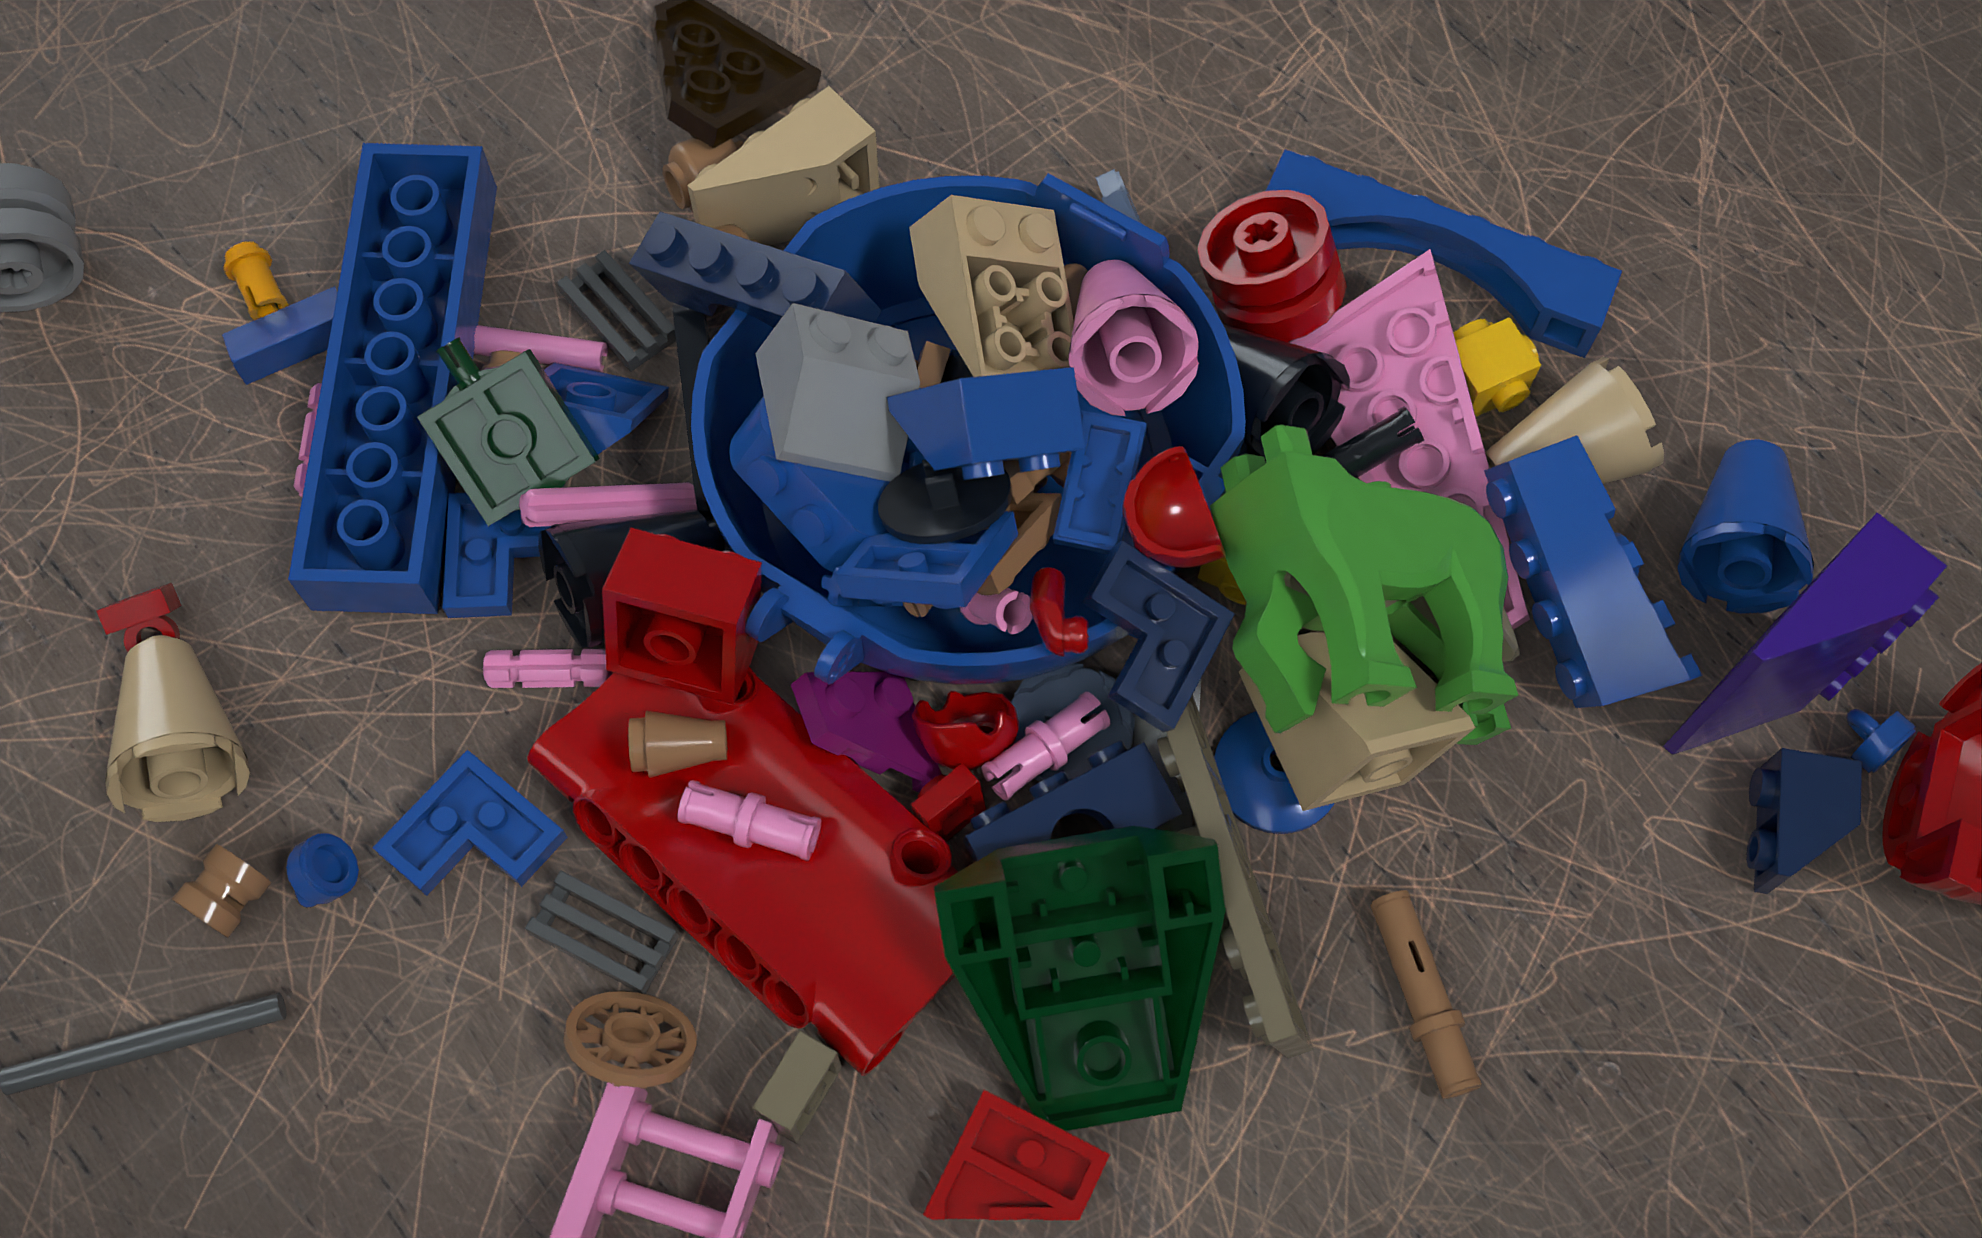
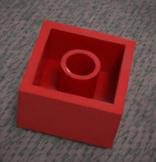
(680, 615)

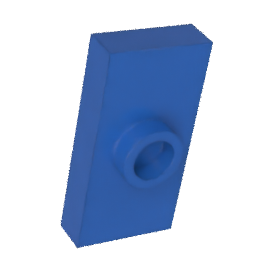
(1097, 483)

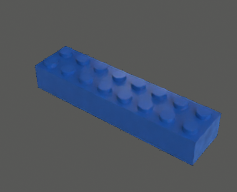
(406, 287)

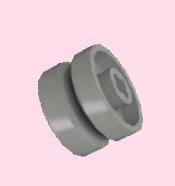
(37, 240)

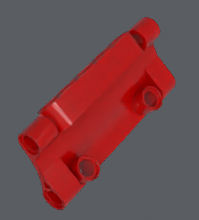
(815, 940)

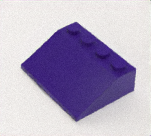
(1823, 635)

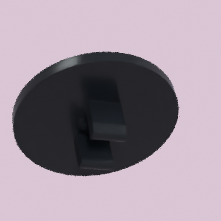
(940, 505)

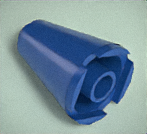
(1748, 534)

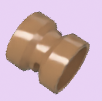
(222, 890)

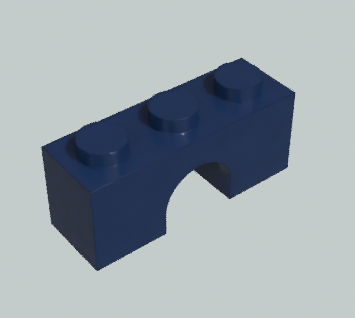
(1117, 793)

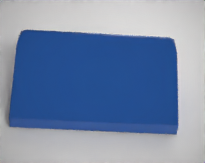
(282, 337)

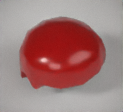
(966, 728)

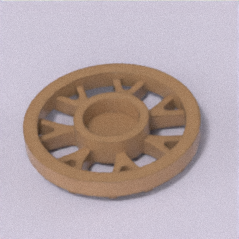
(630, 1039)

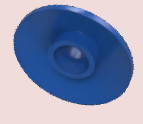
(1254, 788)

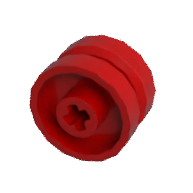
(1273, 264)

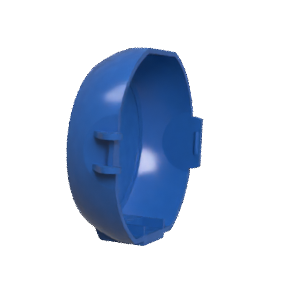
(874, 246)

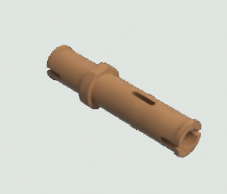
(1434, 1019)

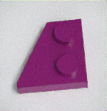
(867, 720)

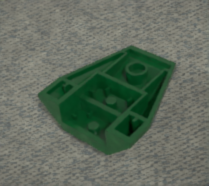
(1090, 966)

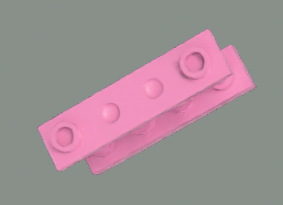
(602, 1188)

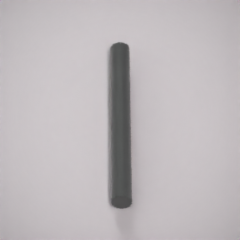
(142, 1044)

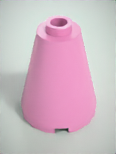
(1130, 342)

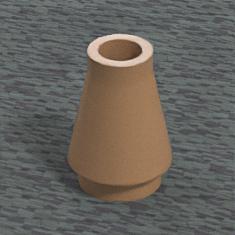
(674, 742)

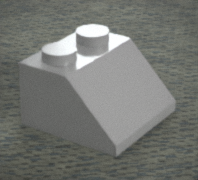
(829, 391)

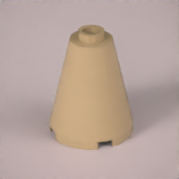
(1604, 414)
(171, 737)

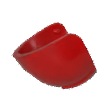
(1171, 513)

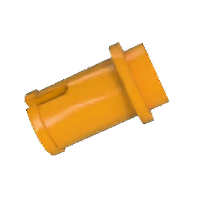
(251, 270)

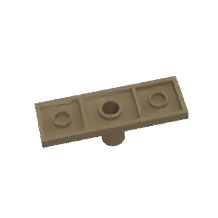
(1250, 939)

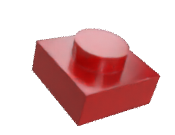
(949, 802)

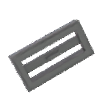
(591, 278)
(555, 905)

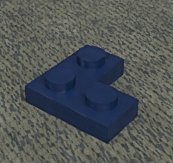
(1174, 630)

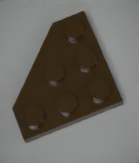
(721, 72)

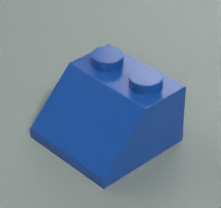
(993, 421)

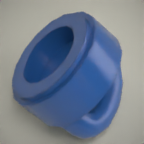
(1880, 740)
(321, 869)

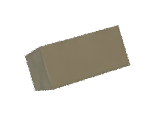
(798, 1086)

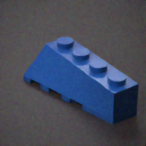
(1583, 578)

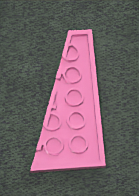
(1406, 355)

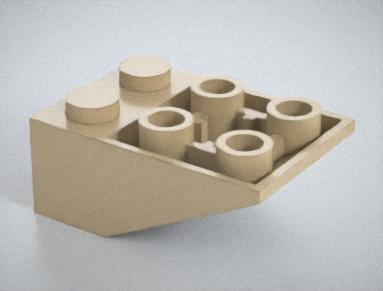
(790, 171)
(996, 283)

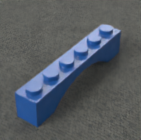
(1545, 288)

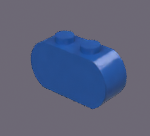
(819, 506)

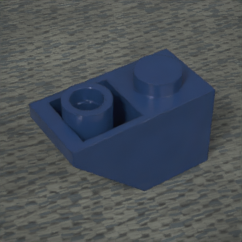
(1801, 811)

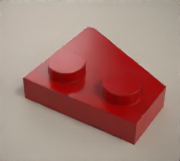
(1015, 1168)

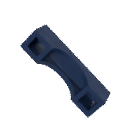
(712, 267)

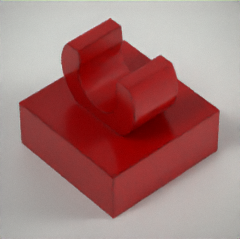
(142, 611)

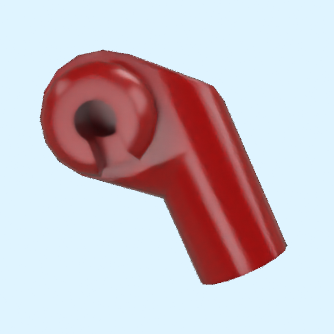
(1047, 609)

